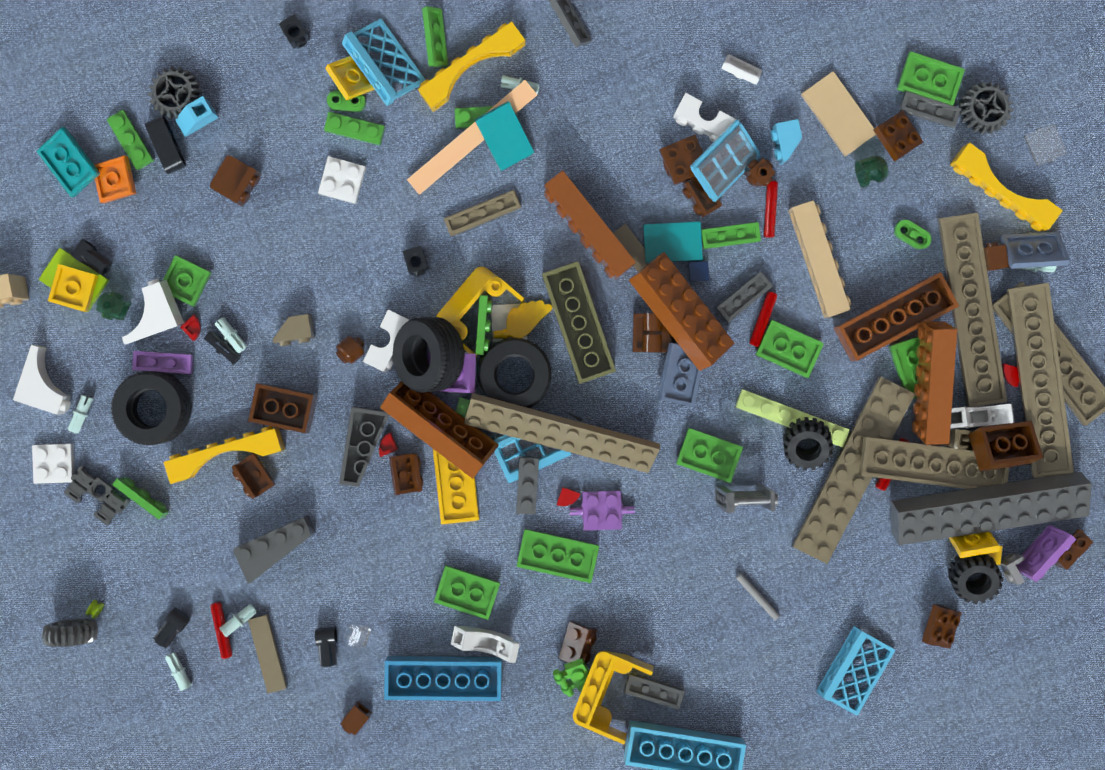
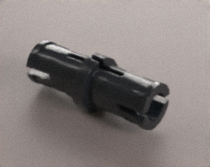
(212, 339)

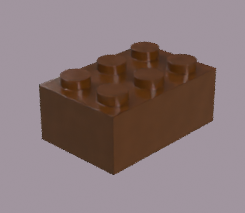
(282, 408)
(1005, 445)

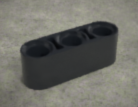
(165, 144)

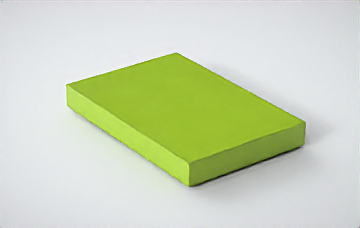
(64, 258)

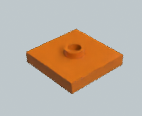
(115, 179)

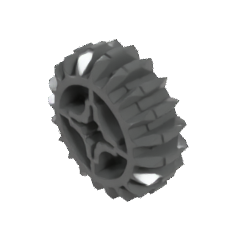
(167, 78)
(994, 95)
(69, 632)

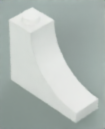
(159, 312)
(36, 387)

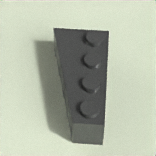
(362, 437)
(265, 551)

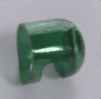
(865, 166)

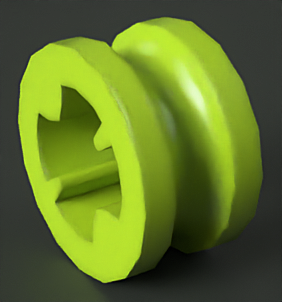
(94, 609)

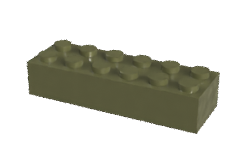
(578, 322)

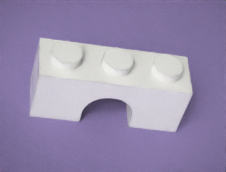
(688, 114)
(383, 357)

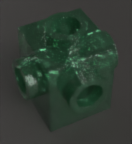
(112, 306)

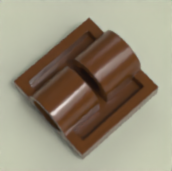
(898, 135)
(679, 157)
(649, 334)
(941, 626)

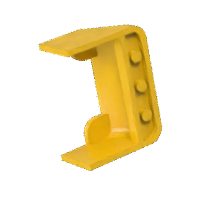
(479, 281)
(588, 709)

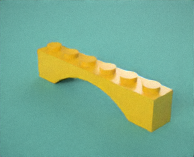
(502, 43)
(974, 165)
(187, 466)

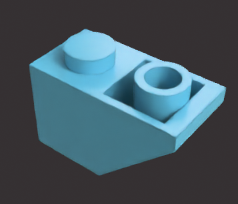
(196, 116)
(786, 137)

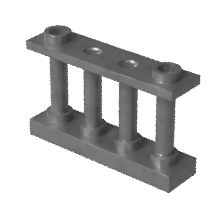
(728, 499)

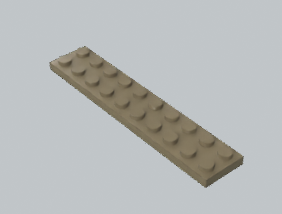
(975, 316)
(1040, 376)
(561, 433)
(844, 484)

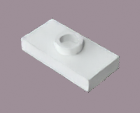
(742, 69)

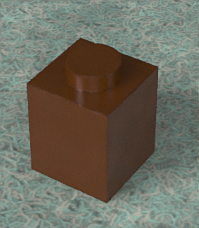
(996, 256)
(355, 718)

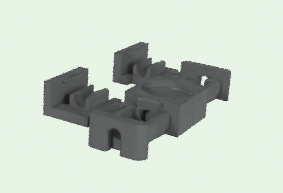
(82, 485)

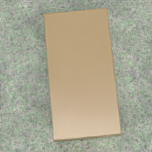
(838, 113)

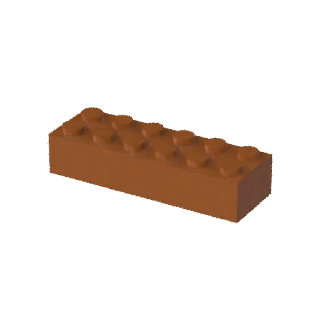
(588, 225)
(681, 311)
(895, 316)
(934, 382)
(440, 428)

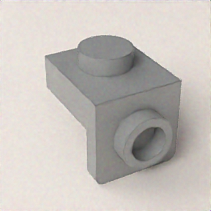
(1011, 572)

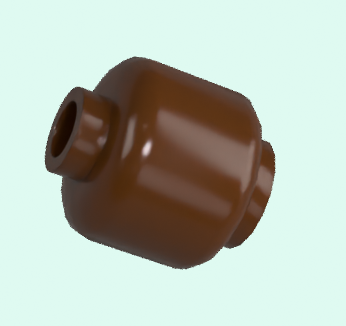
(350, 349)

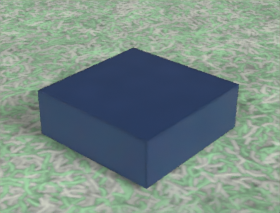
(698, 271)

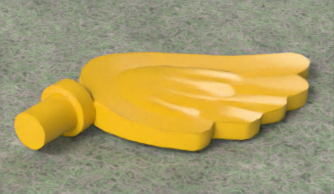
(523, 319)

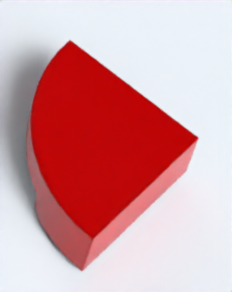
(192, 327)
(1011, 374)
(387, 445)
(567, 497)

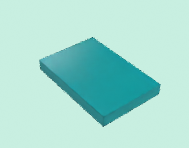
(504, 135)
(68, 162)
(677, 240)

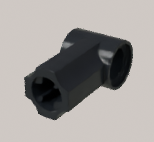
(88, 254)
(174, 624)
(326, 641)

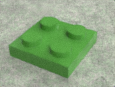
(186, 280)

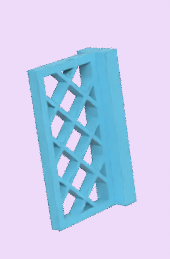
(369, 66)
(840, 666)

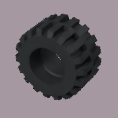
(807, 457)
(980, 589)

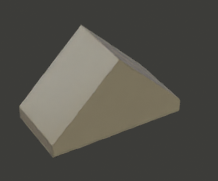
(960, 439)

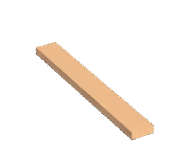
(465, 142)

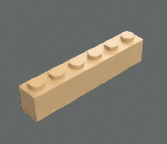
(819, 259)

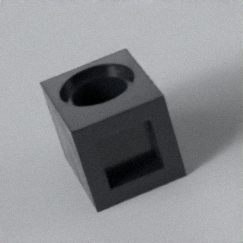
(291, 24)
(409, 255)

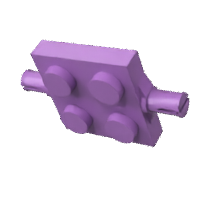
(602, 510)

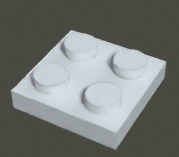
(342, 180)
(53, 463)

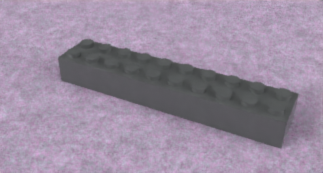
(990, 508)

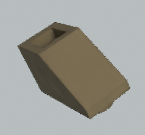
(295, 329)

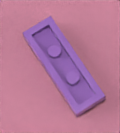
(162, 362)

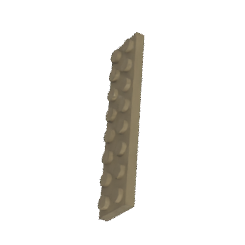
(1081, 387)
(925, 464)

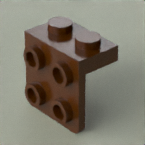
(235, 180)

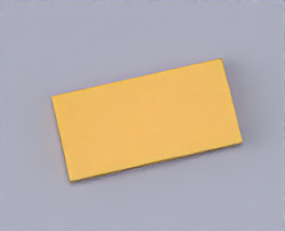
(455, 492)

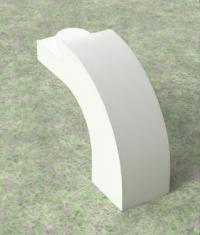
(981, 416)
(485, 641)

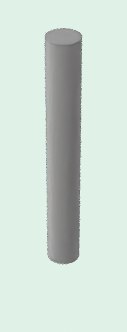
(757, 596)

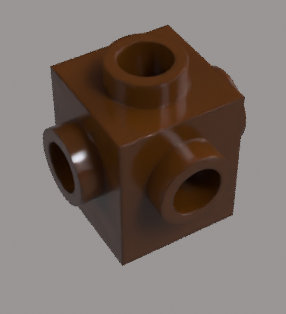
(753, 172)

